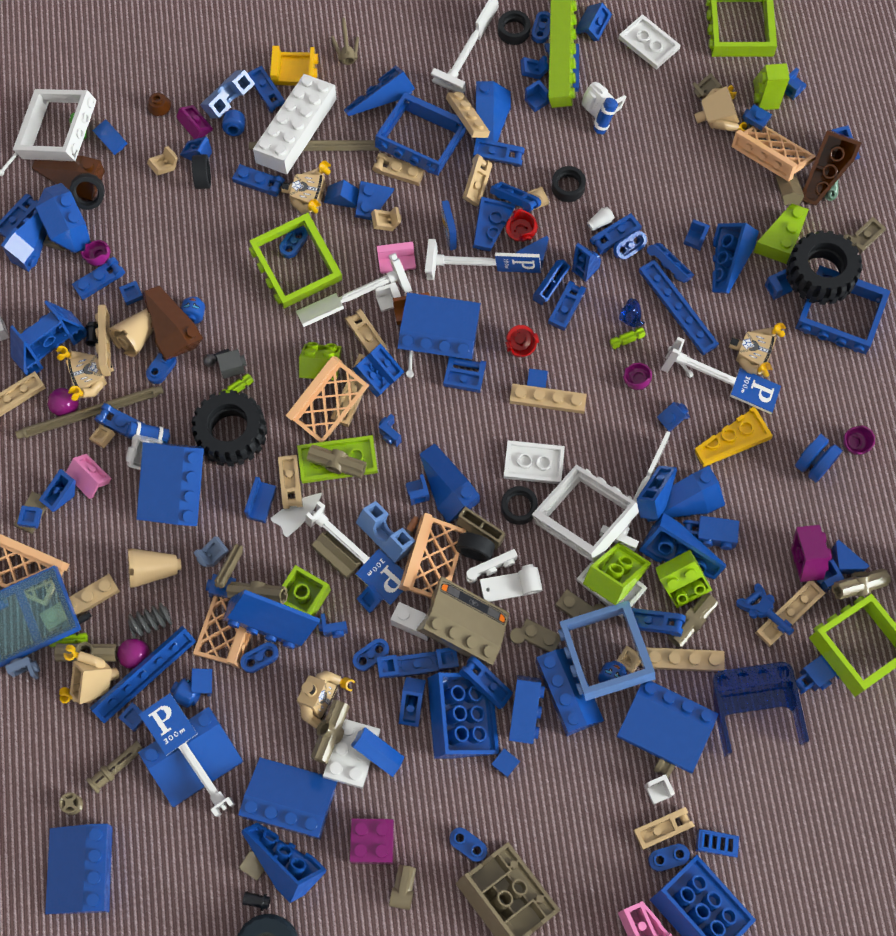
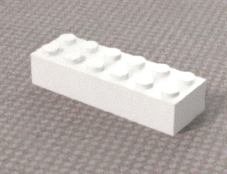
(295, 124)

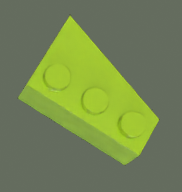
(771, 86)
(782, 235)

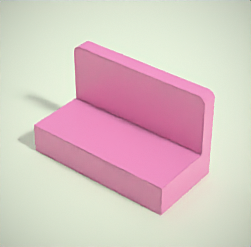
(404, 252)
(87, 475)

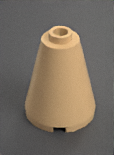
(132, 333)
(150, 566)

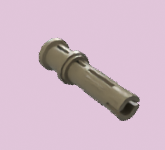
(105, 770)

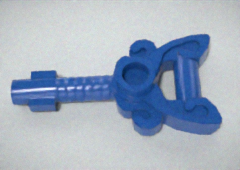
(763, 608)

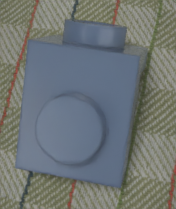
(211, 553)
(23, 665)

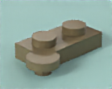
(866, 234)
(575, 606)
(536, 635)

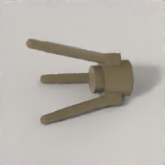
(347, 54)

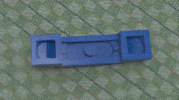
(417, 664)

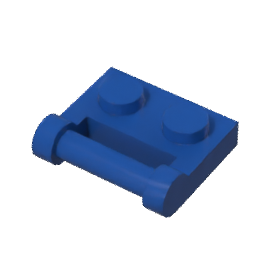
(462, 378)

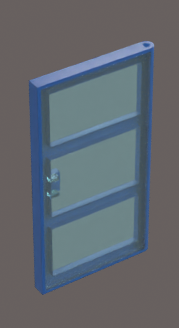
(34, 615)

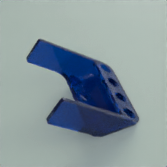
(754, 690)

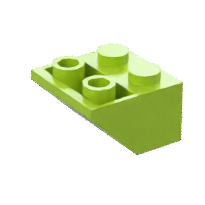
(314, 358)
(683, 579)

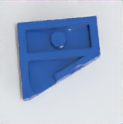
(371, 197)

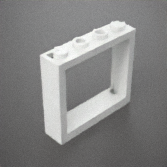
(34, 117)
(578, 474)

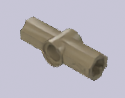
(336, 461)
(861, 584)
(272, 592)
(695, 619)
(105, 651)
(330, 731)

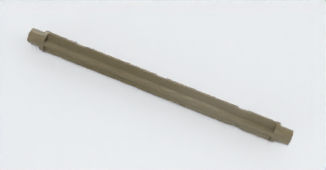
(335, 145)
(88, 412)

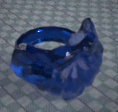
(631, 313)

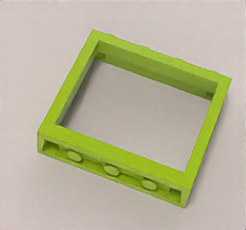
(742, 49)
(286, 301)
(837, 659)

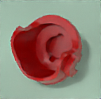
(521, 226)
(521, 341)

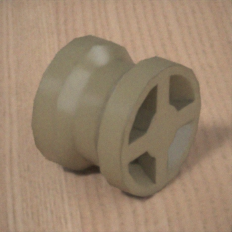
(664, 767)
(67, 801)

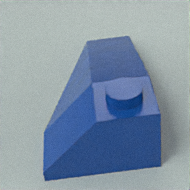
(389, 89)
(492, 106)
(26, 243)
(732, 249)
(447, 484)
(695, 495)
(670, 539)
(286, 867)

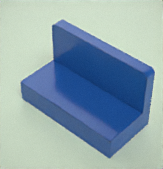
(594, 21)
(260, 501)

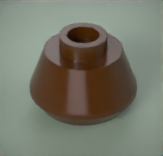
(158, 104)

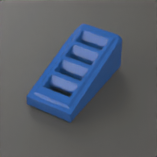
(701, 838)

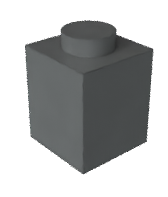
(231, 363)

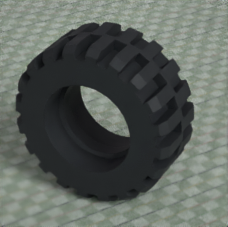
(829, 247)
(229, 405)

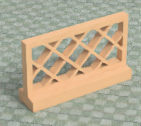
(769, 157)
(318, 386)
(419, 548)
(26, 552)
(239, 641)

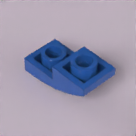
(110, 137)

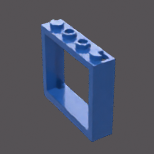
(430, 113)
(839, 337)

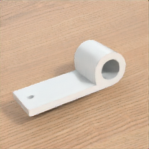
(512, 585)

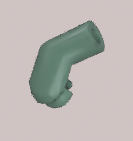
(833, 192)

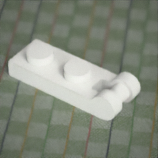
(490, 566)

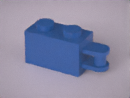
(715, 531)
(817, 675)

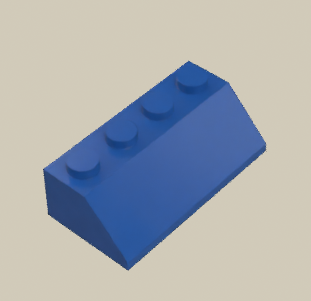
(570, 707)

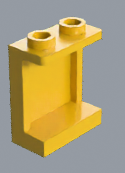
(290, 66)

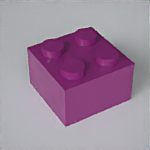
(810, 553)
(372, 841)

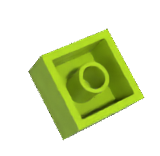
(305, 591)

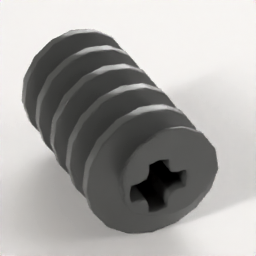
(149, 620)

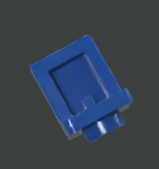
(534, 68)
(756, 117)
(673, 415)
(389, 434)
(217, 591)
(335, 630)

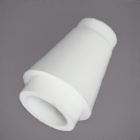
(600, 219)

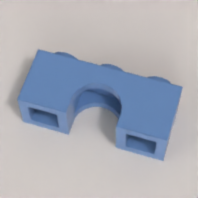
(235, 85)
(373, 523)

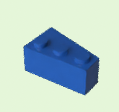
(526, 709)

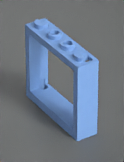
(615, 684)

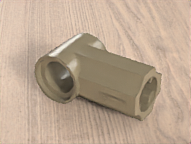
(402, 892)

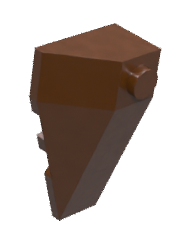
(832, 160)

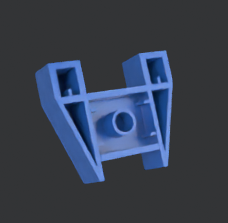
(44, 337)

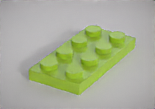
(358, 447)

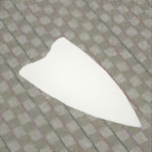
(294, 517)

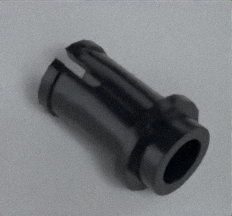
(91, 338)
(256, 900)

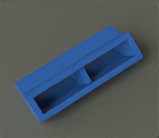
(548, 280)
(377, 751)

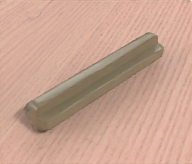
(228, 566)

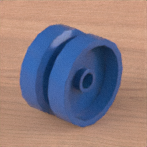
(816, 456)

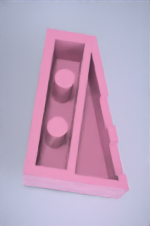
(640, 921)

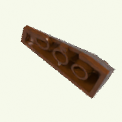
(66, 171)
(172, 327)

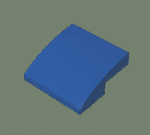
(378, 370)

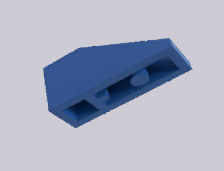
(585, 262)
(655, 494)

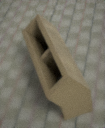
(790, 190)
(476, 524)
(336, 554)

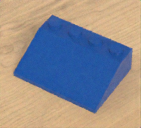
(439, 325)
(170, 483)
(269, 619)
(460, 718)
(668, 725)
(209, 746)
(288, 798)
(79, 869)
(701, 904)

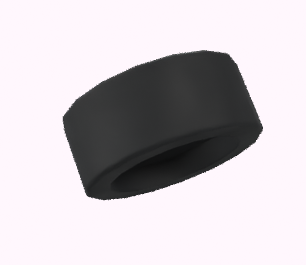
(514, 16)
(201, 171)
(568, 171)
(87, 177)
(515, 491)
(475, 546)

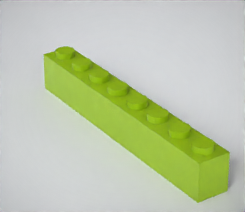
(561, 53)

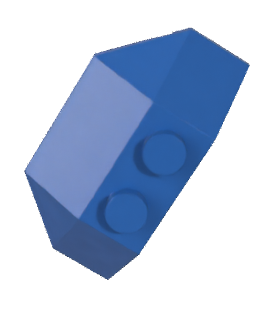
(62, 218)

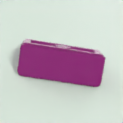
(193, 121)

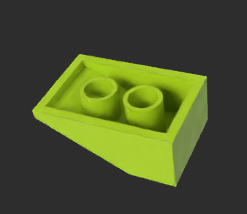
(616, 573)

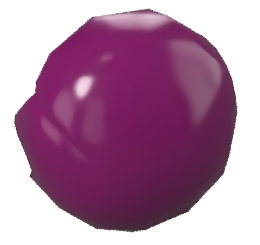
(96, 253)
(637, 376)
(61, 403)
(859, 440)
(132, 652)

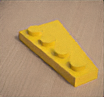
(740, 435)

